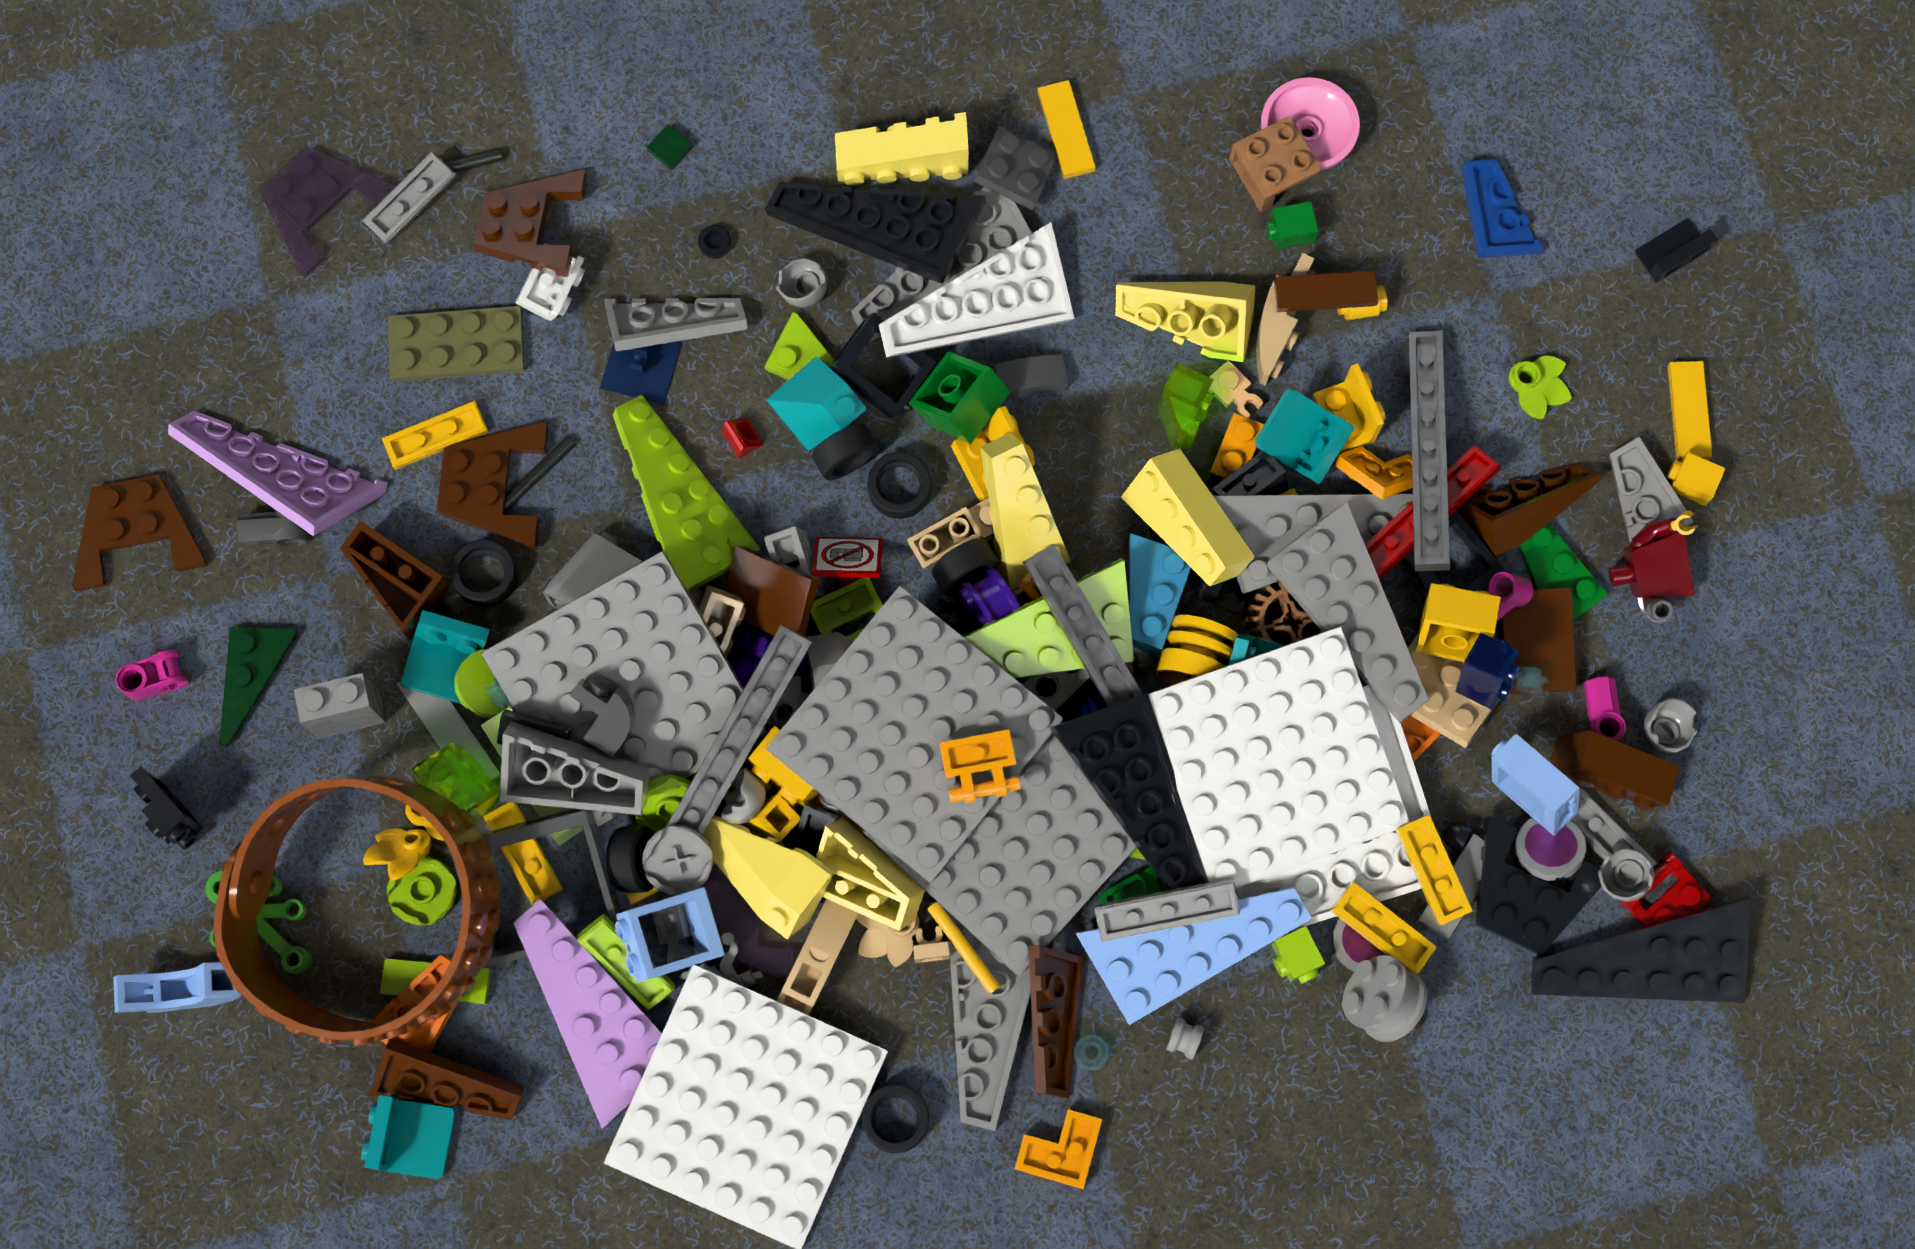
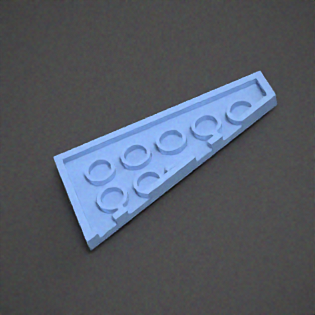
(1166, 963)

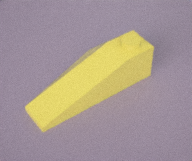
(1202, 312)
(774, 880)

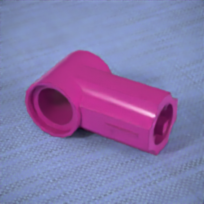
(1519, 596)
(1604, 706)

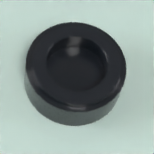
(714, 241)

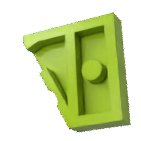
(795, 349)

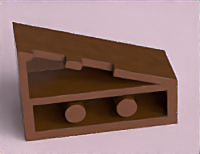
(394, 577)
(1615, 769)

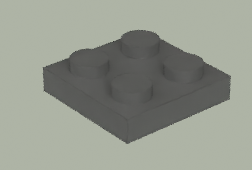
(1015, 167)

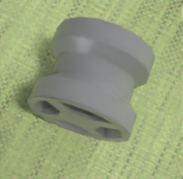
(1185, 1038)

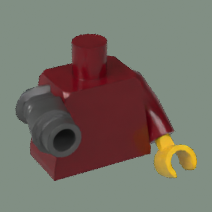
(1657, 566)

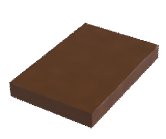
(771, 591)
(1544, 638)

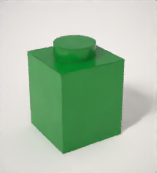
(1292, 226)

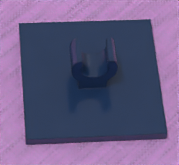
(642, 371)

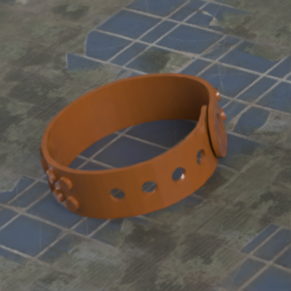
(248, 882)

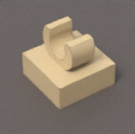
(930, 950)

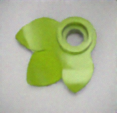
(1544, 387)

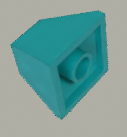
(815, 403)

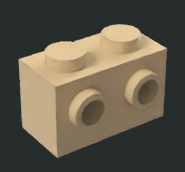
(722, 613)

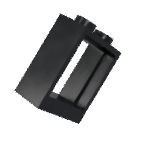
(848, 354)
(1475, 545)

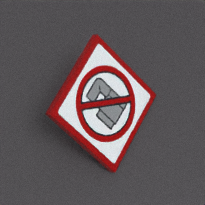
(847, 558)

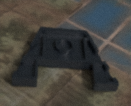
(1522, 905)

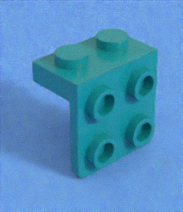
(1303, 435)
(408, 1138)

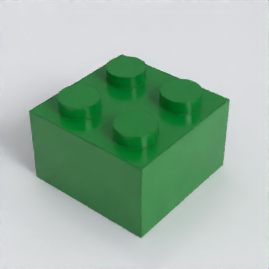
(959, 397)

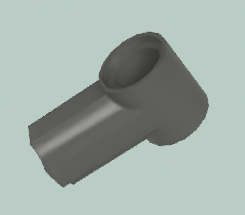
(268, 528)

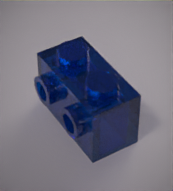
(1488, 671)

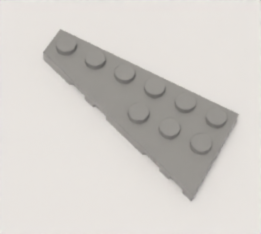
(995, 230)
(1276, 521)
(1339, 587)
(985, 1031)

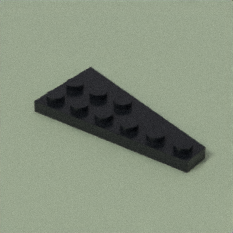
(888, 224)
(1133, 775)

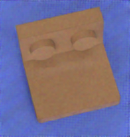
(1273, 161)

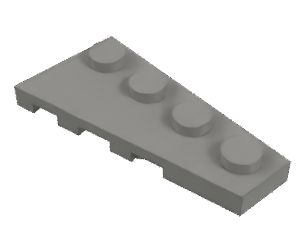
(660, 323)

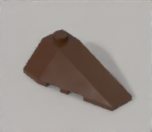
(1516, 513)

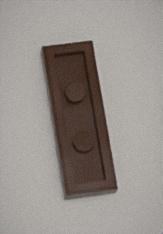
(1325, 291)

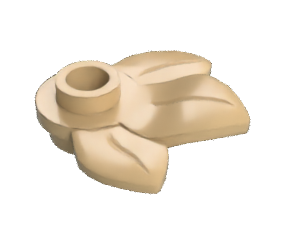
(884, 940)

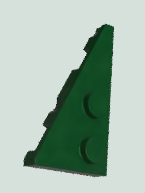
(250, 664)

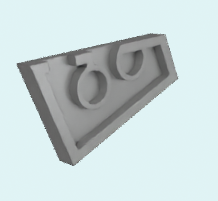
(1643, 488)

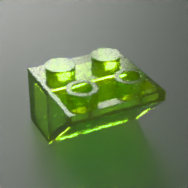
(1182, 403)
(459, 779)

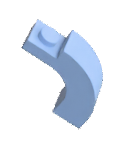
(175, 990)

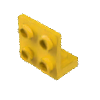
(1356, 405)
(970, 454)

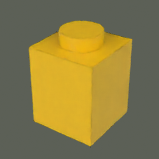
(1695, 478)
(773, 819)

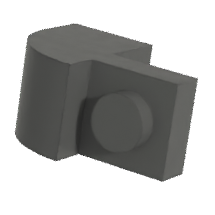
(614, 719)

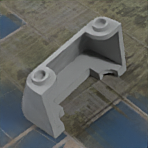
(592, 566)

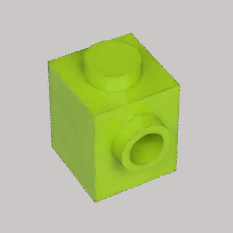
(1297, 956)

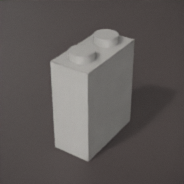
(339, 705)

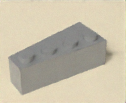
(568, 775)

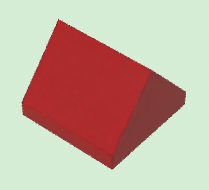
(741, 436)

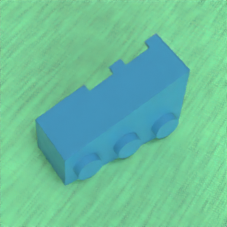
(1154, 591)

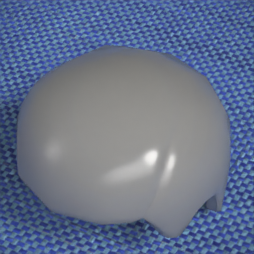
(812, 278)
(1679, 717)
(745, 799)
(1626, 875)

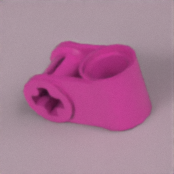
(154, 675)

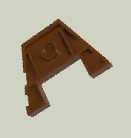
(515, 219)
(477, 482)
(129, 516)

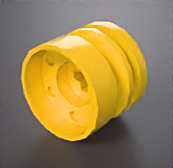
(1198, 648)

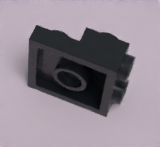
(165, 812)

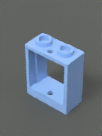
(1534, 784)
(700, 923)

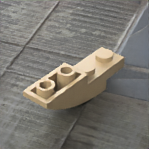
(1277, 329)
(950, 532)
(817, 957)

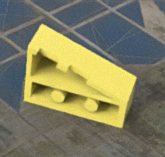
(867, 877)

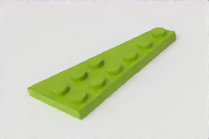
(681, 503)

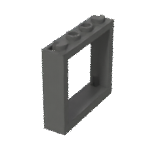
(506, 955)

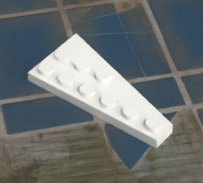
(1000, 296)

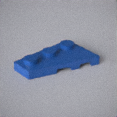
(1494, 215)

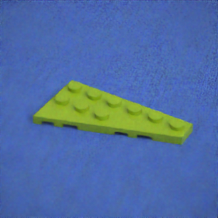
(1034, 643)

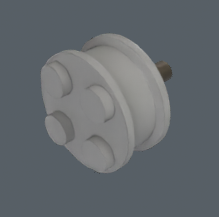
(1385, 998)

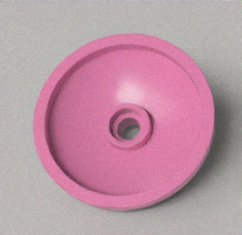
(1323, 110)

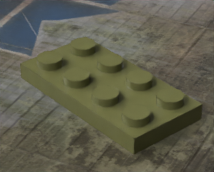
(455, 343)

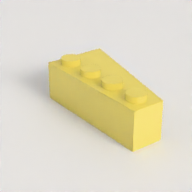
(1016, 508)

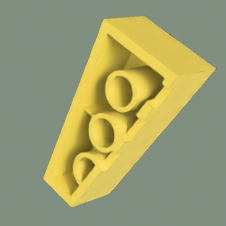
(904, 152)
(1188, 517)

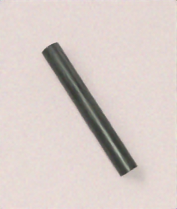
(471, 161)
(538, 472)

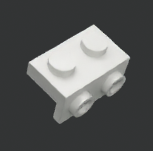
(547, 292)

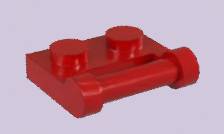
(1681, 899)

